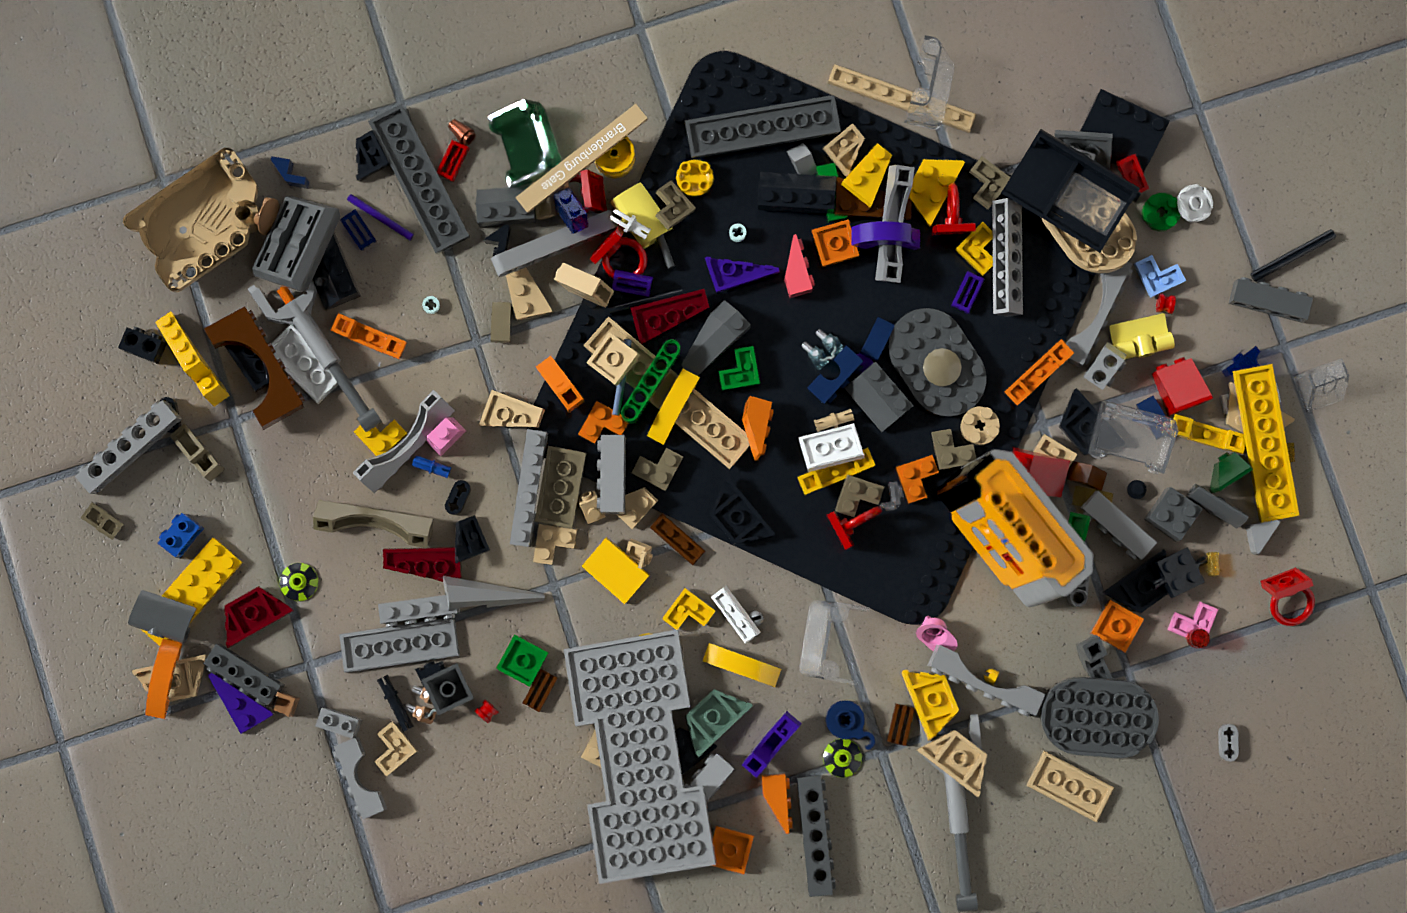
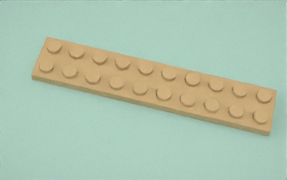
(698, 417)

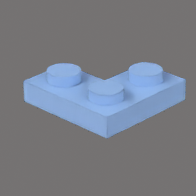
(1157, 281)

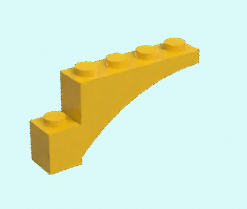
(191, 359)

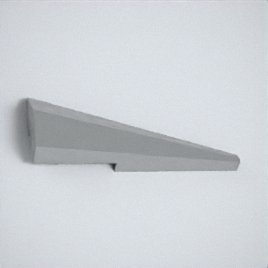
(472, 593)

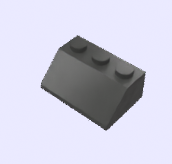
(501, 207)
(878, 397)

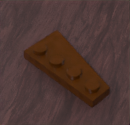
(849, 205)

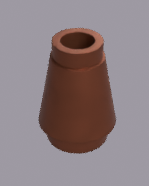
(462, 132)

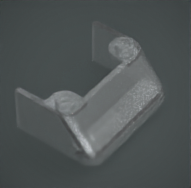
(816, 638)

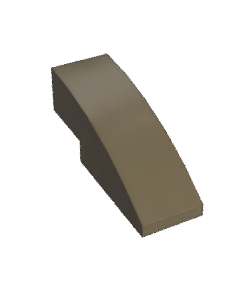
(197, 452)

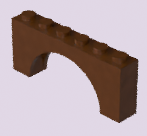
(242, 331)

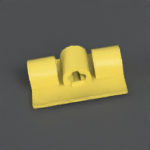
(639, 203)
(1142, 336)

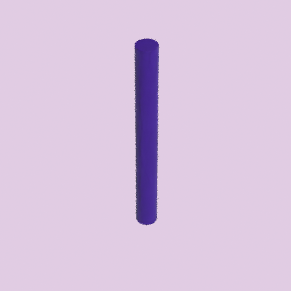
(380, 217)

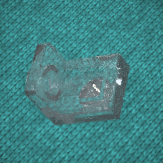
(895, 493)

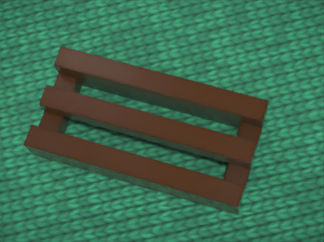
(547, 675)
(908, 724)

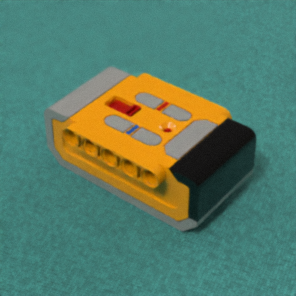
(1016, 528)

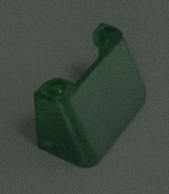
(526, 140)

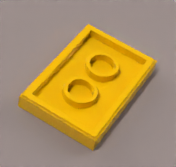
(615, 570)

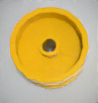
(617, 165)

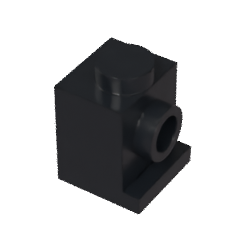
(430, 669)

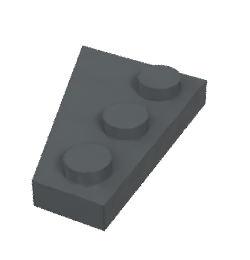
(1091, 142)

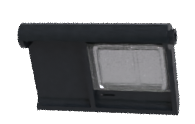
(1072, 186)

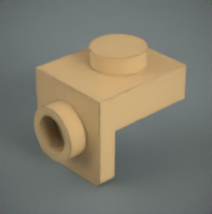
(588, 504)
(639, 553)

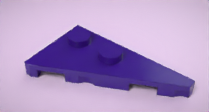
(730, 274)
(242, 709)

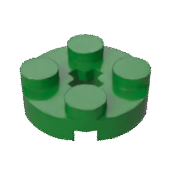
(1153, 219)

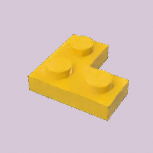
(973, 249)
(381, 441)
(688, 605)

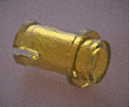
(1213, 564)

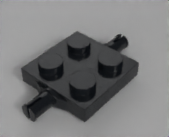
(1178, 572)

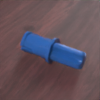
(431, 466)

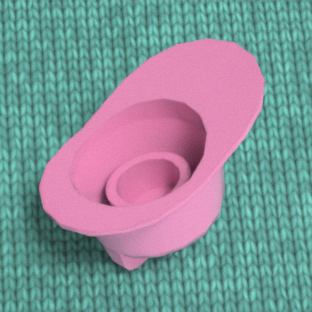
(934, 633)

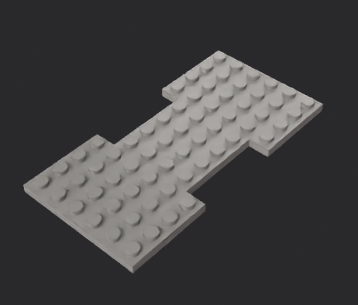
(648, 815)

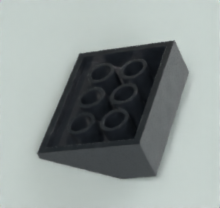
(1132, 127)

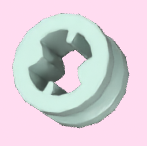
(735, 227)
(426, 308)

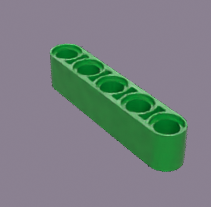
(653, 372)

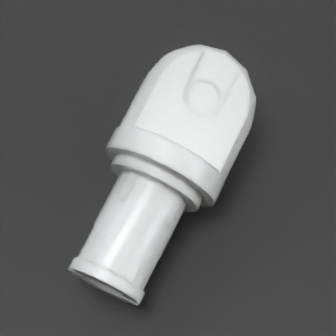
(632, 225)

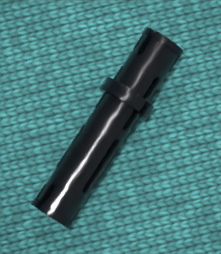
(395, 703)

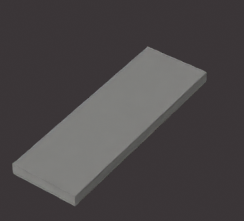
(399, 645)

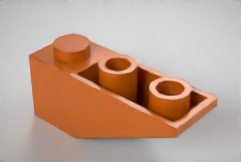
(560, 384)
(755, 422)
(775, 793)

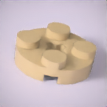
(984, 415)

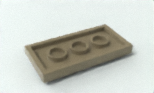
(560, 487)

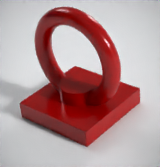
(592, 191)
(953, 223)
(611, 245)
(845, 528)
(1287, 585)

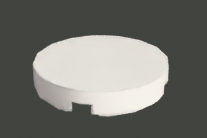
(1194, 203)

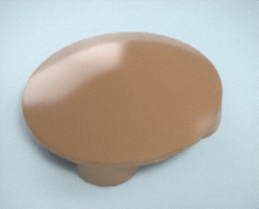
(266, 215)

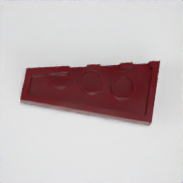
(664, 314)

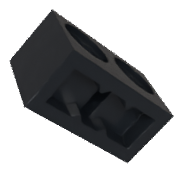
(141, 347)

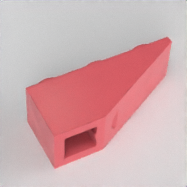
(797, 277)

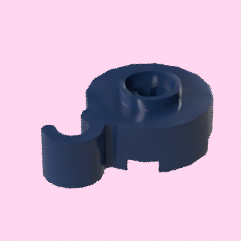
(855, 726)

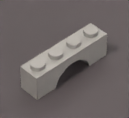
(367, 801)

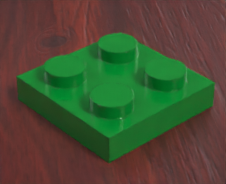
(522, 660)

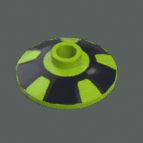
(308, 583)
(835, 750)

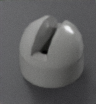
(754, 614)

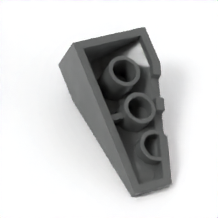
(718, 333)

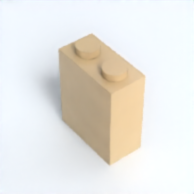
(584, 285)

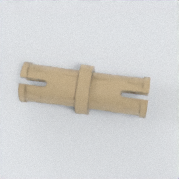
(834, 420)

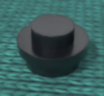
(1136, 489)

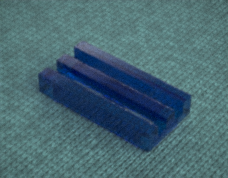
(366, 242)

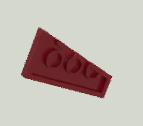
(423, 562)

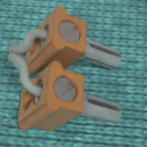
(422, 713)

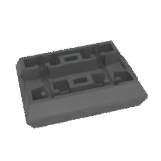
(296, 243)

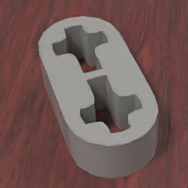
(1233, 742)

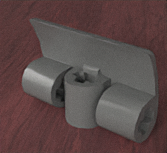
(1216, 506)
(162, 616)

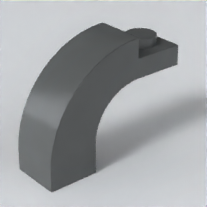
(1091, 656)

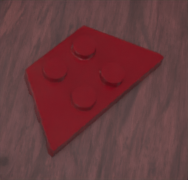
(251, 614)

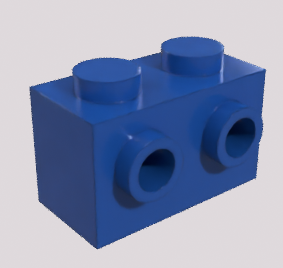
(180, 535)

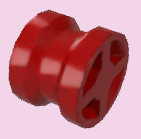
(1165, 303)
(486, 711)

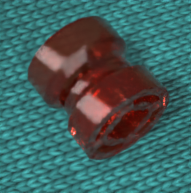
(1200, 640)

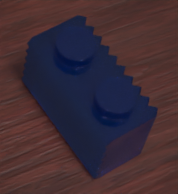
(571, 210)

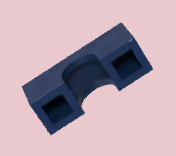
(849, 364)

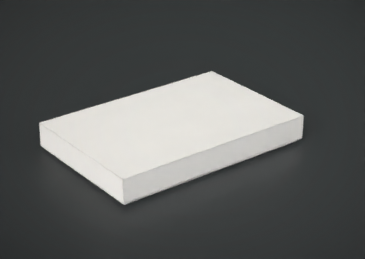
(831, 447)

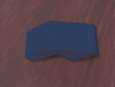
(285, 168)

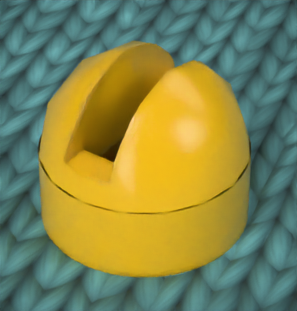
(993, 675)

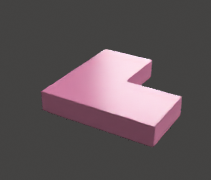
(1202, 619)

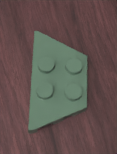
(713, 718)

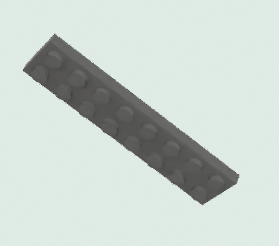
(762, 127)
(418, 179)

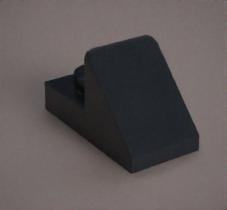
(500, 238)

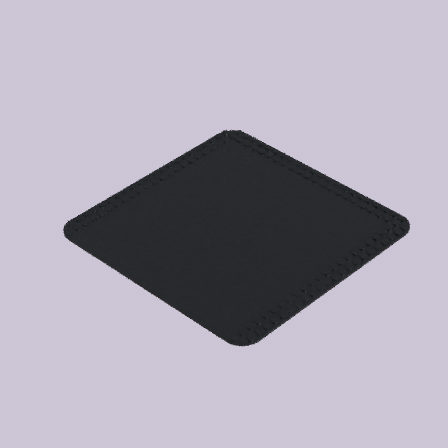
(903, 557)

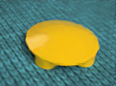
(694, 177)

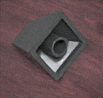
(447, 689)

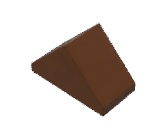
(1086, 475)

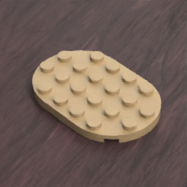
(1113, 255)

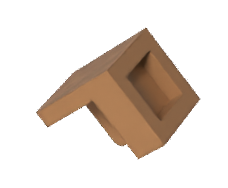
(286, 704)

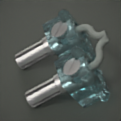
(818, 356)

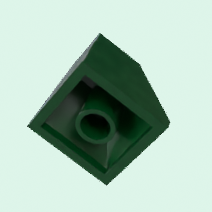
(1228, 470)

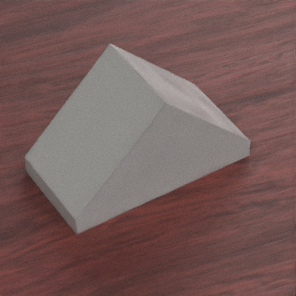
(802, 160)
(1259, 534)

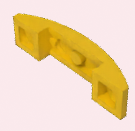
(673, 406)
(1210, 435)
(827, 476)
(741, 665)

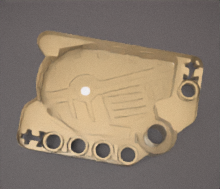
(197, 218)

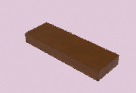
(677, 539)

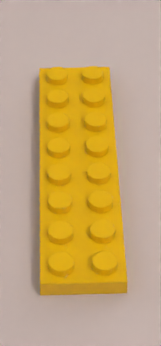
(1266, 443)

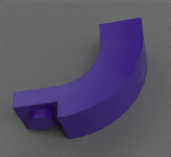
(885, 233)
(771, 744)

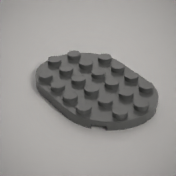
(914, 339)
(1099, 717)

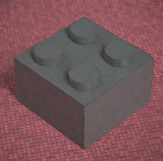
(1173, 514)

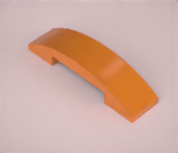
(368, 336)
(1039, 372)
(161, 678)

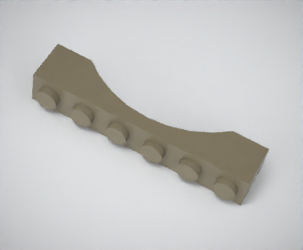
(337, 516)

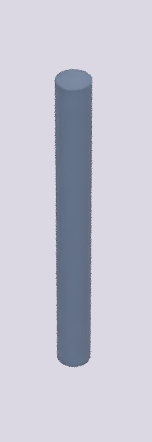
(620, 389)

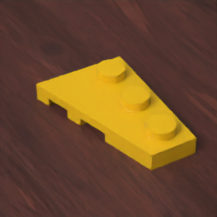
(868, 174)

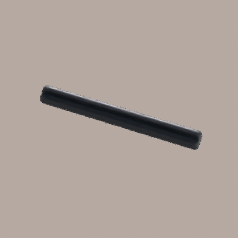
(1293, 255)

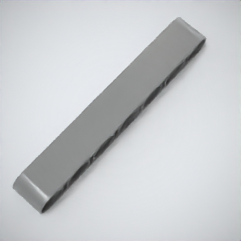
(552, 245)

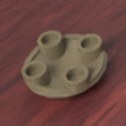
(942, 367)

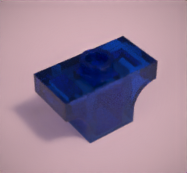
(1243, 361)

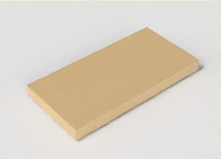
(1070, 786)

